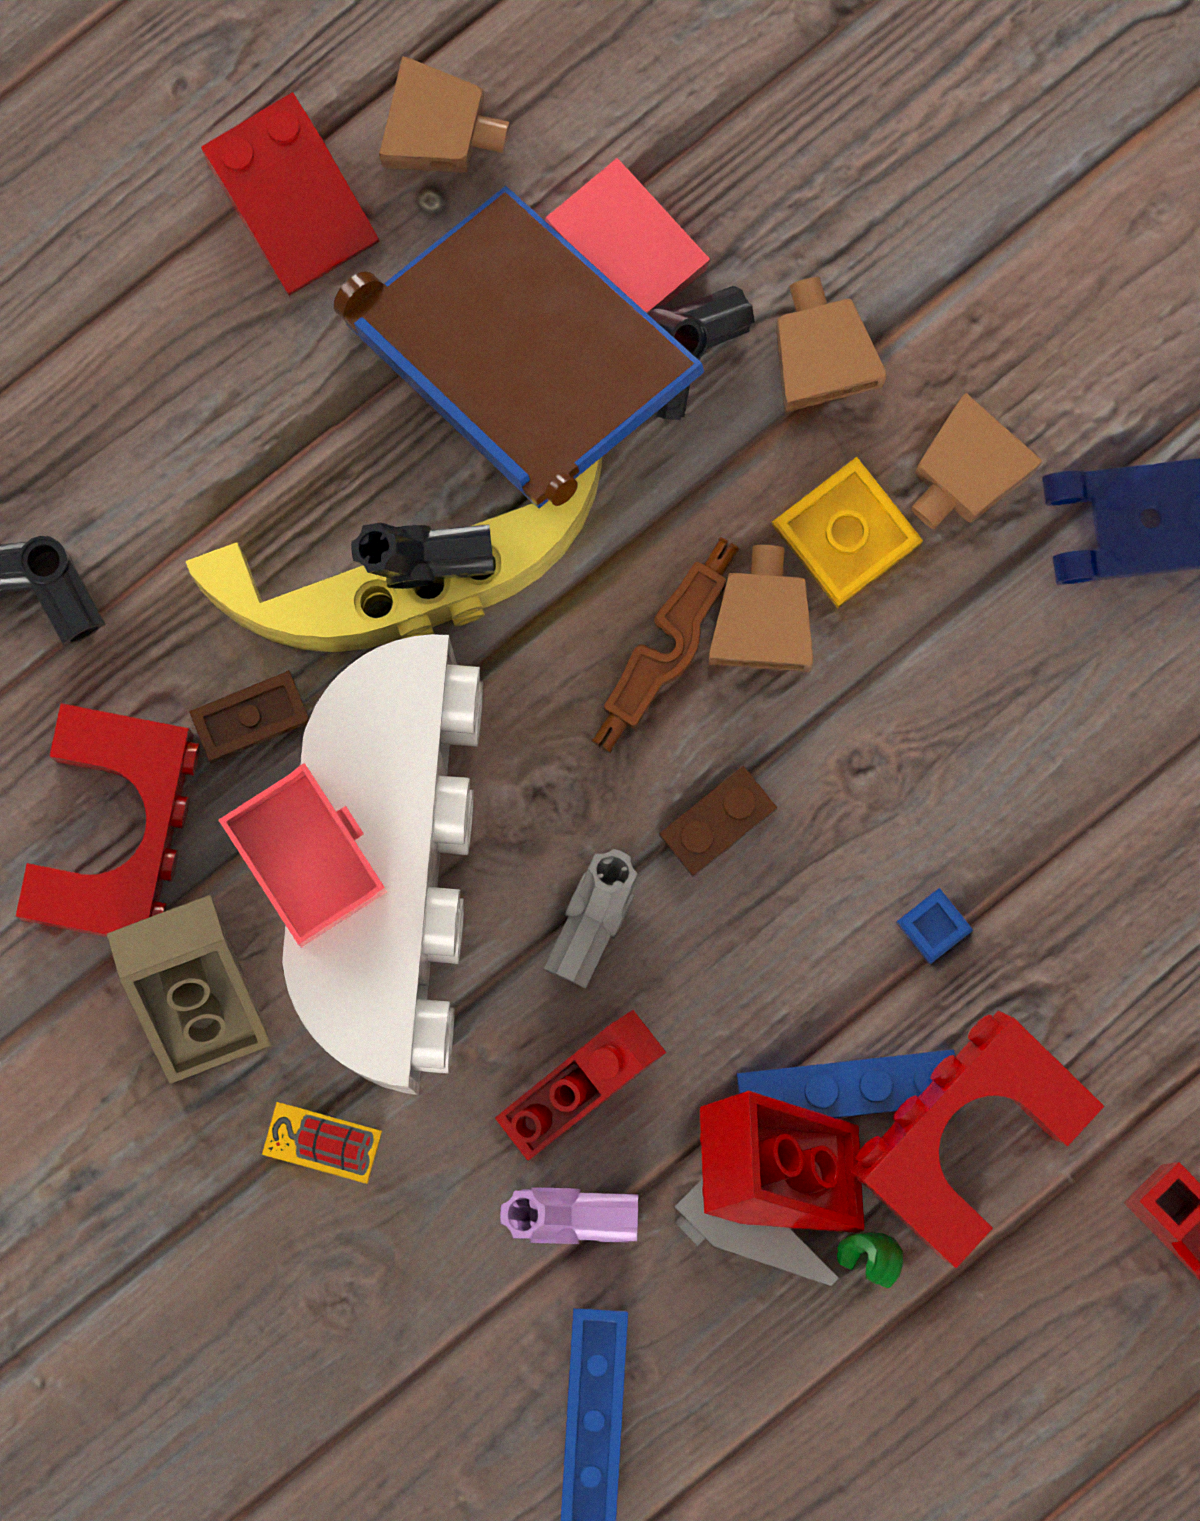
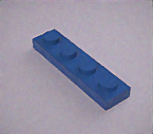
(848, 1086)
(594, 1415)

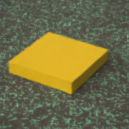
(847, 532)

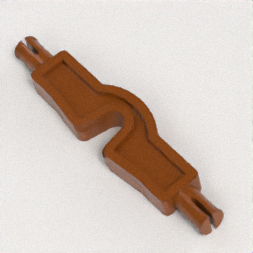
(650, 669)

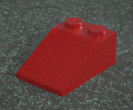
(290, 193)
(779, 1165)

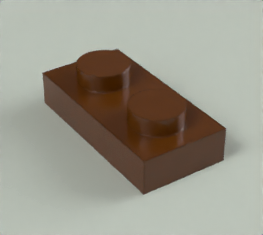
(249, 716)
(718, 821)

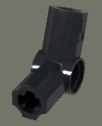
(700, 327)
(418, 556)
(60, 594)

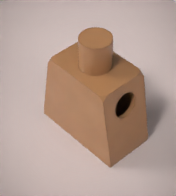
(437, 122)
(824, 349)
(971, 465)
(763, 618)

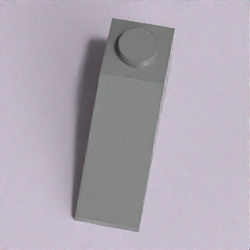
(764, 1244)

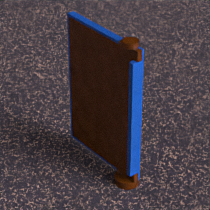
(520, 345)

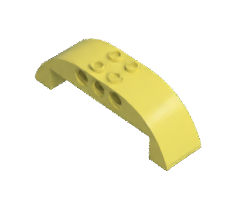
(334, 610)

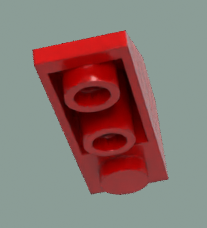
(580, 1084)

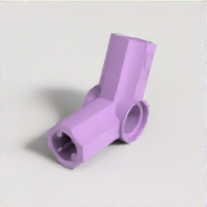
(570, 1216)

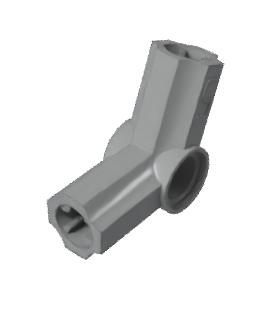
(593, 917)

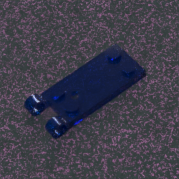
(1117, 501)

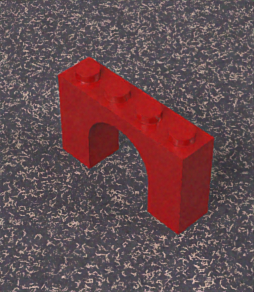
(155, 762)
(905, 1161)
(1171, 1210)

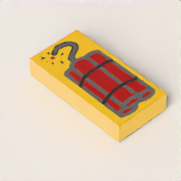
(322, 1142)

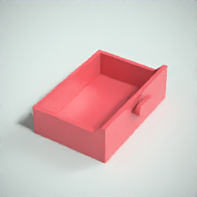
(629, 237)
(304, 855)

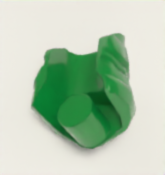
(884, 1256)

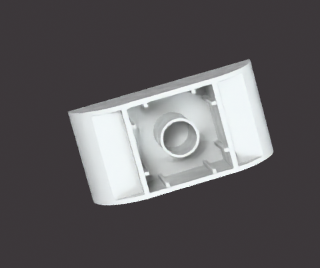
(384, 754)

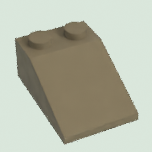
(188, 989)

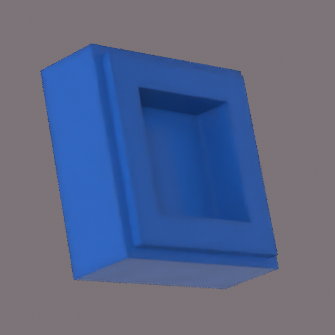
(934, 926)

